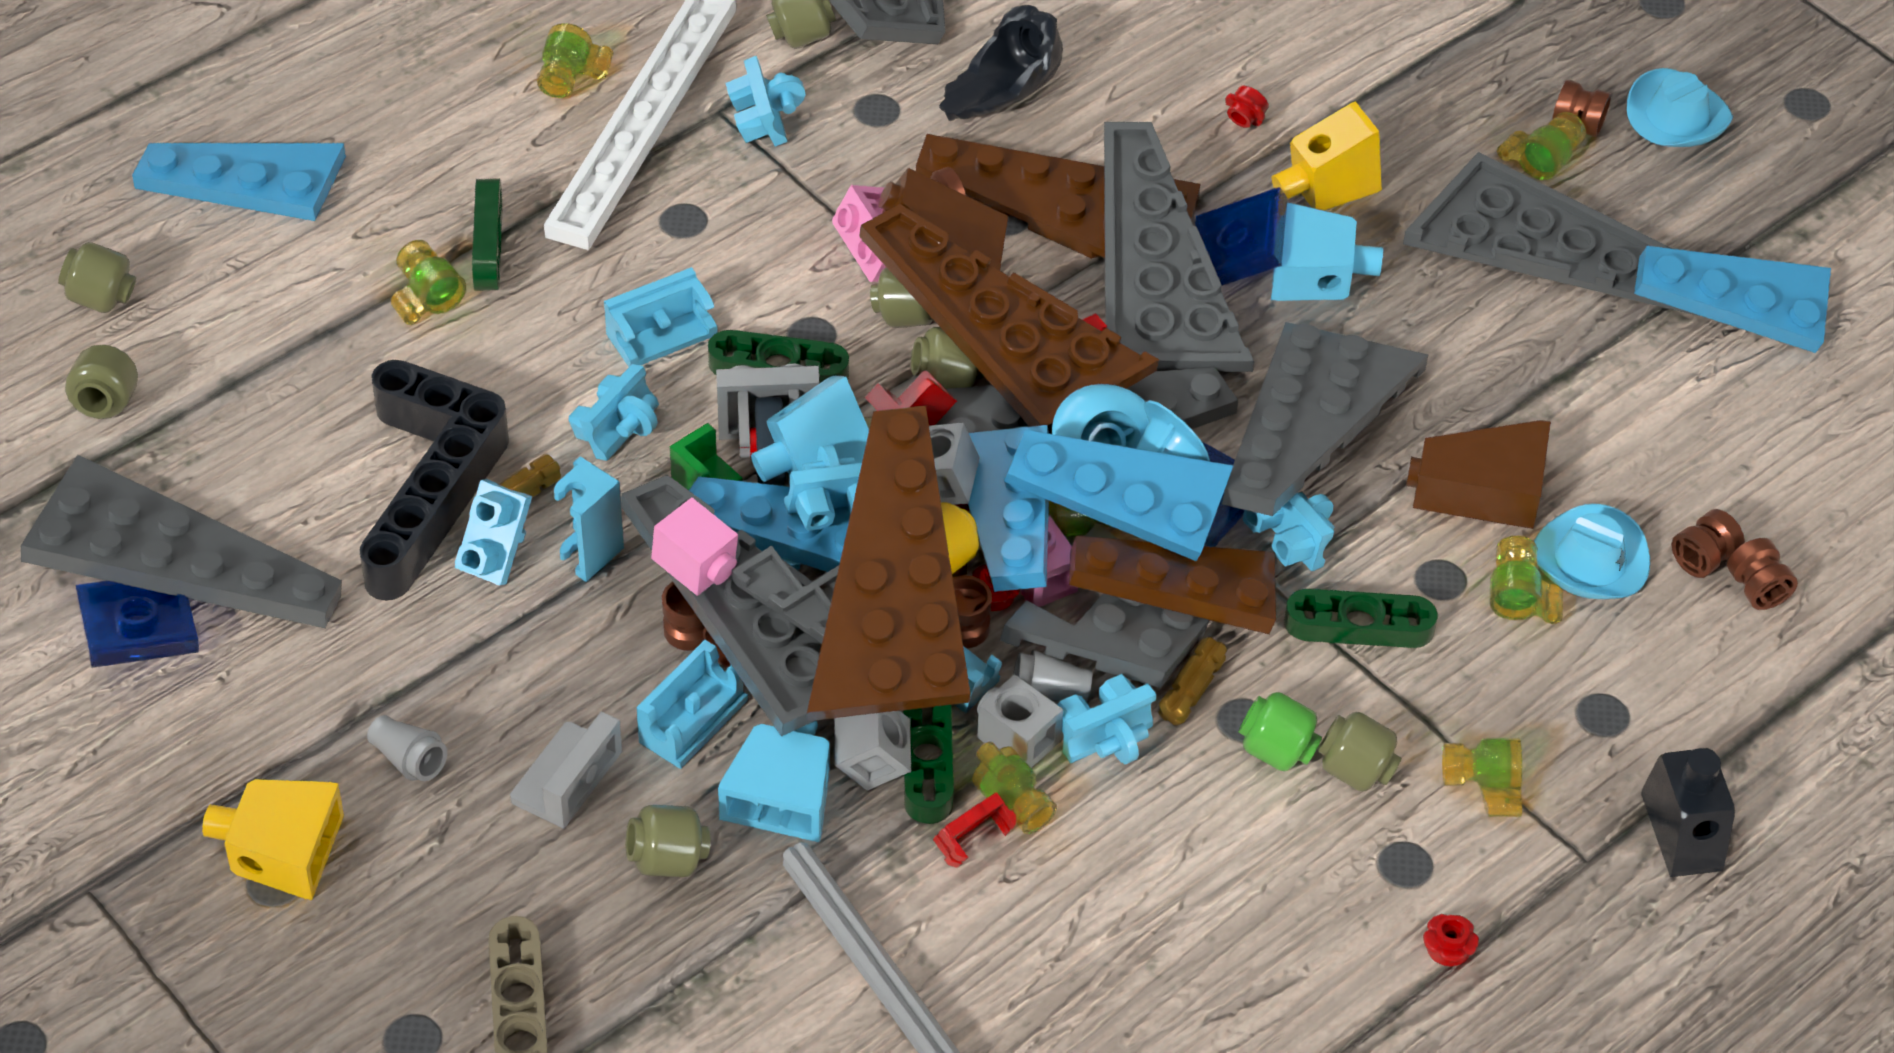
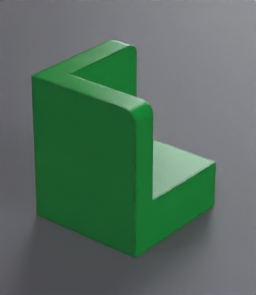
(697, 457)

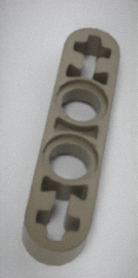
(524, 1015)

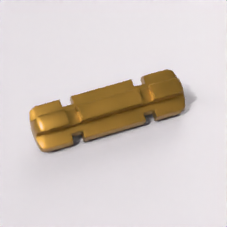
(543, 473)
(1192, 681)

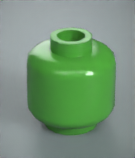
(1280, 731)

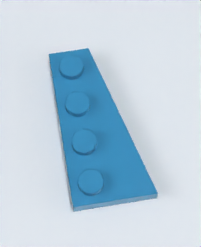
(251, 176)
(1747, 293)
(1131, 489)
(763, 515)
(1008, 519)

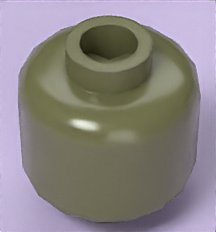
(801, 21)
(96, 277)
(896, 303)
(943, 360)
(101, 381)
(1359, 751)
(667, 841)

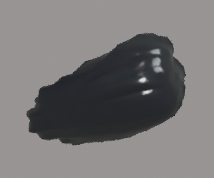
(1009, 65)

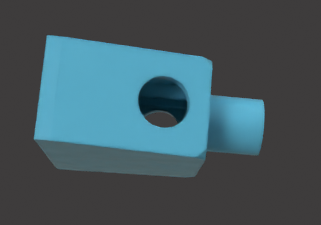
(1321, 256)
(816, 419)
(778, 782)

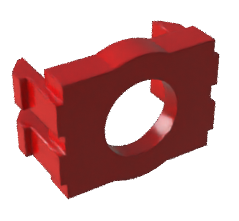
(990, 807)

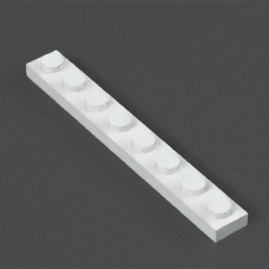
(638, 122)

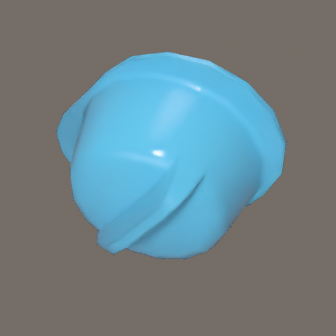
(1170, 434)

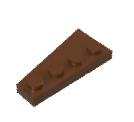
(1219, 586)

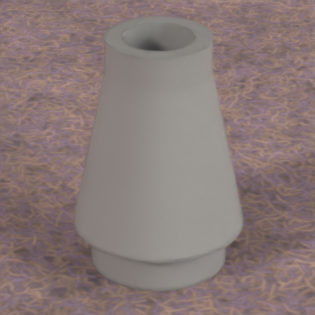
(1053, 676)
(409, 748)

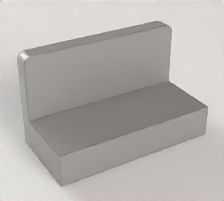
(569, 770)

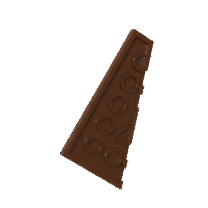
(1050, 193)
(1005, 325)
(894, 605)

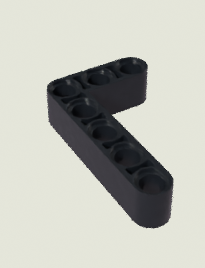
(468, 442)

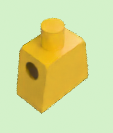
(1334, 160)
(279, 832)

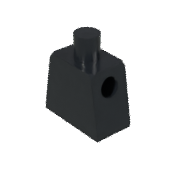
(1685, 793)

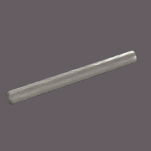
(866, 951)

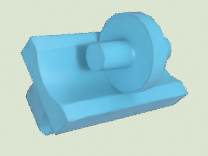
(770, 97)
(622, 409)
(822, 487)
(1300, 529)
(493, 532)
(1110, 726)

